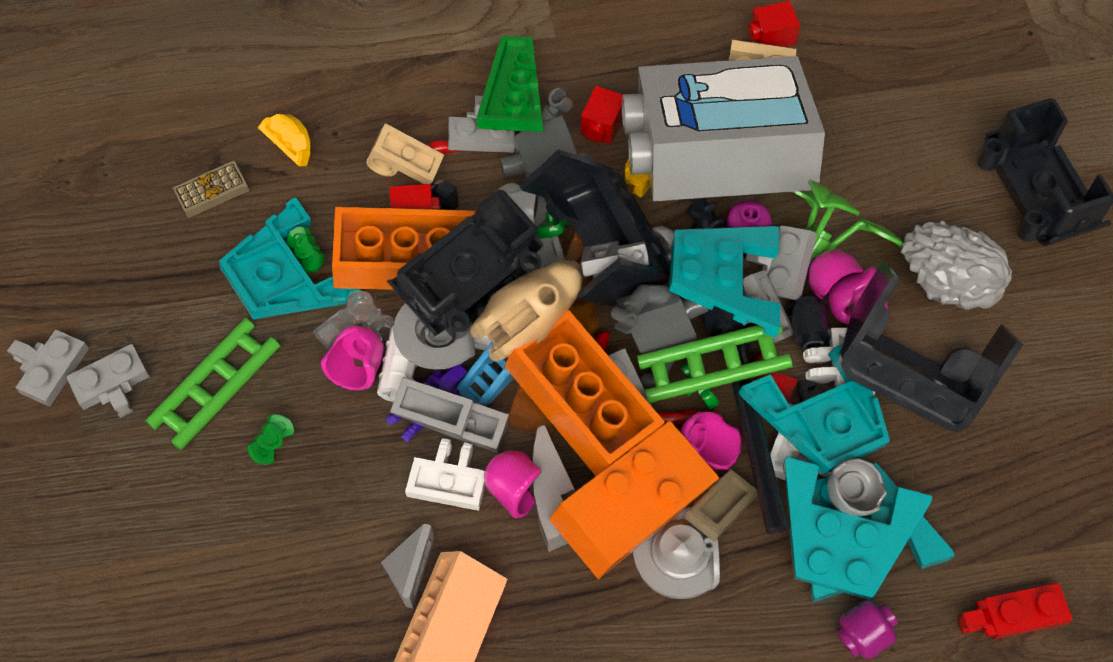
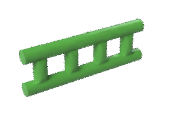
(699, 379)
(212, 404)

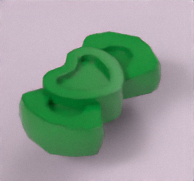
(550, 227)
(306, 249)
(706, 395)
(270, 438)

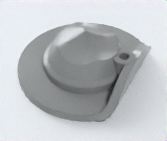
(424, 348)
(679, 560)

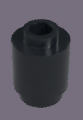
(810, 322)

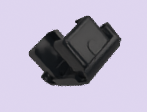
(1042, 177)
(468, 264)

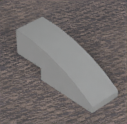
(450, 414)
(550, 487)

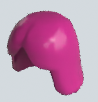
(848, 291)
(355, 343)
(508, 479)

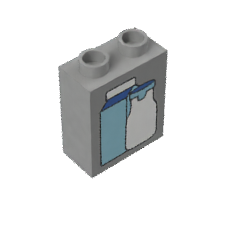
(724, 128)

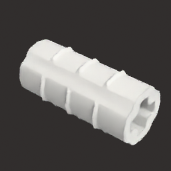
(393, 370)

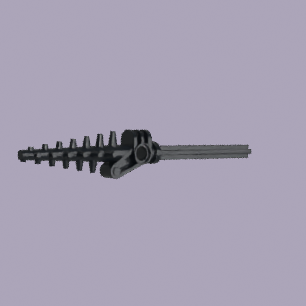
(720, 322)

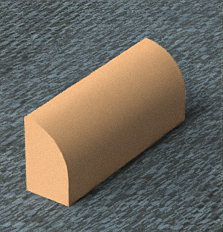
(452, 611)

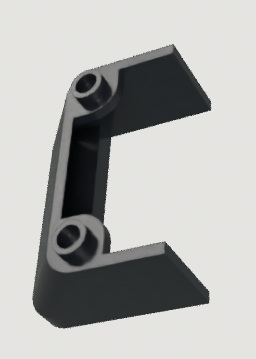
(601, 212)
(940, 393)

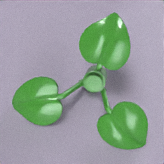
(825, 198)

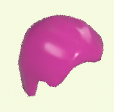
(829, 268)
(713, 439)

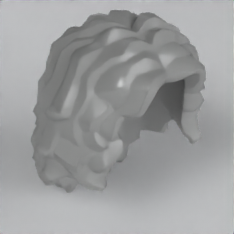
(957, 265)

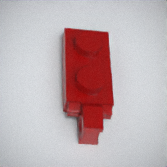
(1018, 612)

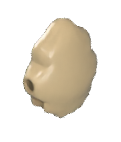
(528, 307)

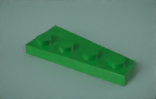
(512, 90)

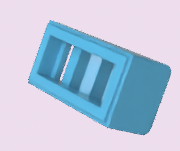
(483, 364)

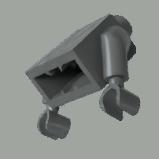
(536, 147)
(656, 320)

